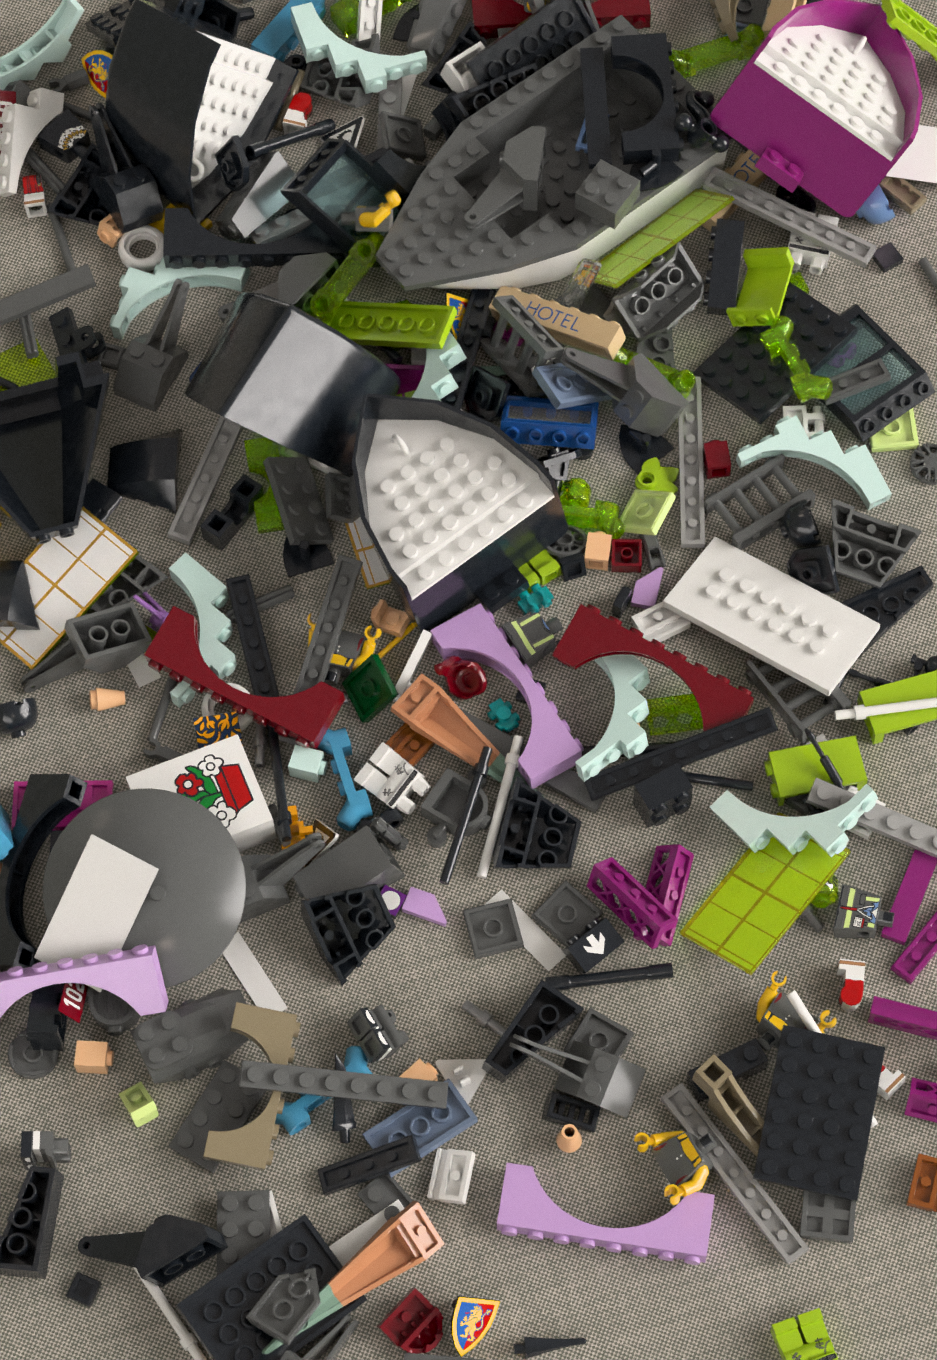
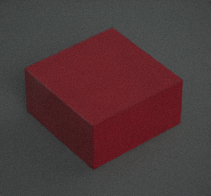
(626, 555)

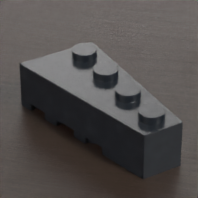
(474, 99)
(725, 266)
(540, 1021)
(45, 1023)
(31, 1225)

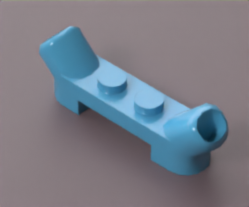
(357, 802)
(295, 1114)

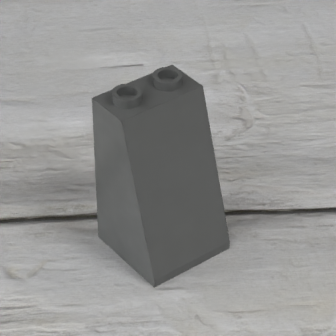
(257, 199)
(349, 865)

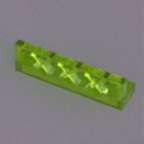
(674, 706)

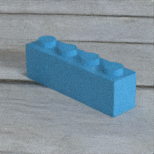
(280, 35)

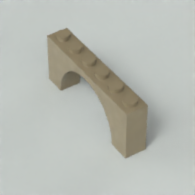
(251, 1143)

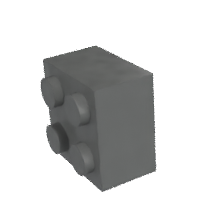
(607, 194)

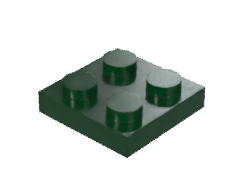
(370, 688)

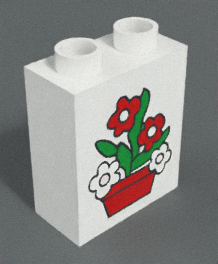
(222, 783)

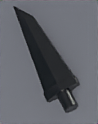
(342, 1111)

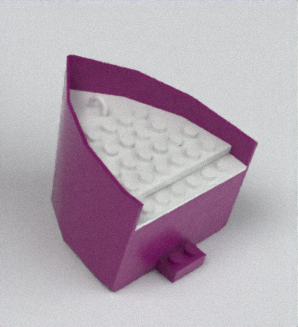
(826, 101)

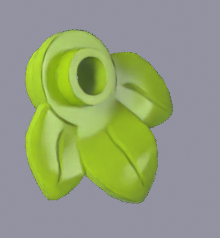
(658, 477)

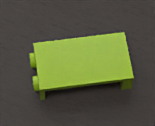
(763, 287)
(909, 689)
(797, 767)

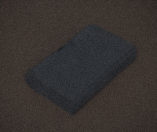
(101, 500)

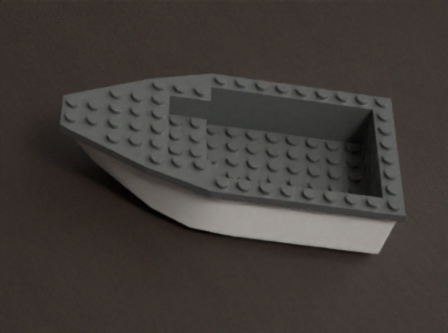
(545, 245)

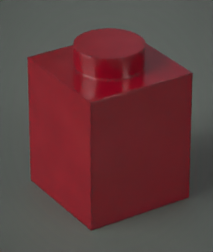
(716, 459)

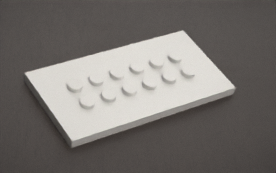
(771, 615)

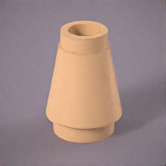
(106, 698)
(566, 1143)

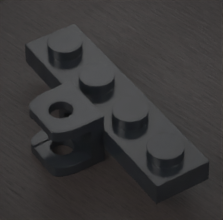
(71, 339)

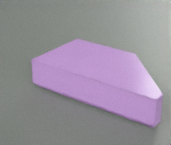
(647, 589)
(424, 906)

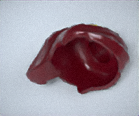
(462, 677)

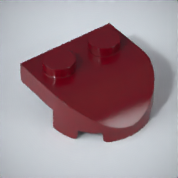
(413, 1324)

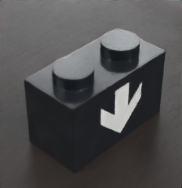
(592, 945)

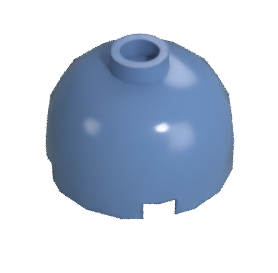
(876, 208)

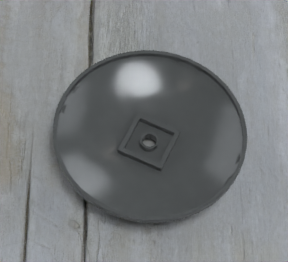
(199, 880)

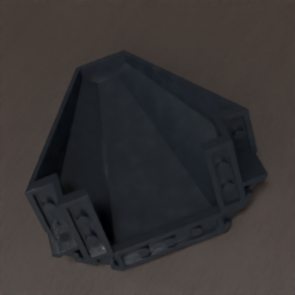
(50, 447)

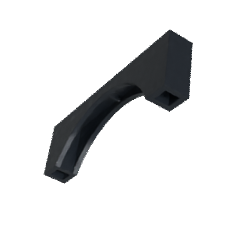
(194, 246)
(43, 806)

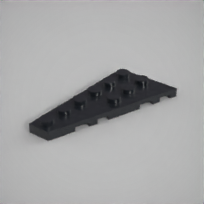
(891, 600)

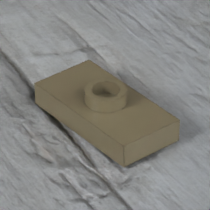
(903, 194)

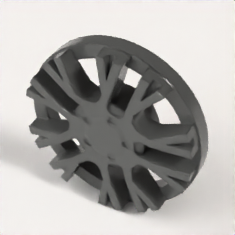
(929, 463)
(568, 543)

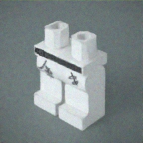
(809, 253)
(399, 785)

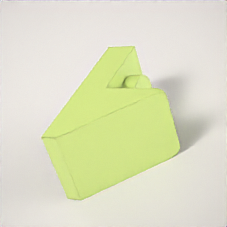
(139, 1104)

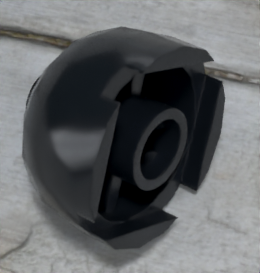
(800, 525)
(18, 717)

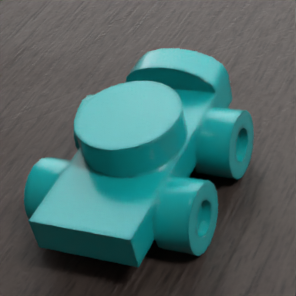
(534, 601)
(502, 712)

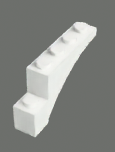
(19, 131)

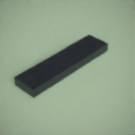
(369, 1165)

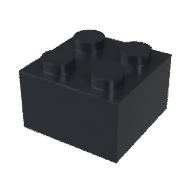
(663, 796)

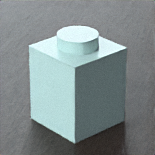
(307, 764)

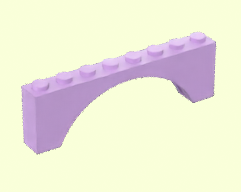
(477, 639)
(128, 974)
(678, 1234)

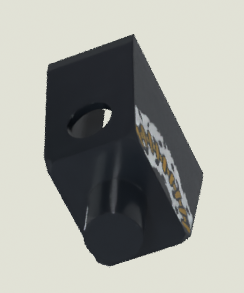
(65, 137)

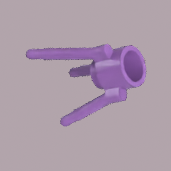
(158, 613)

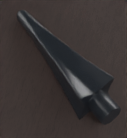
(535, 1346)

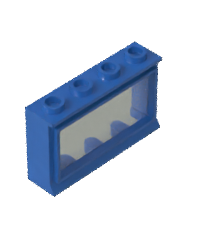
(539, 423)

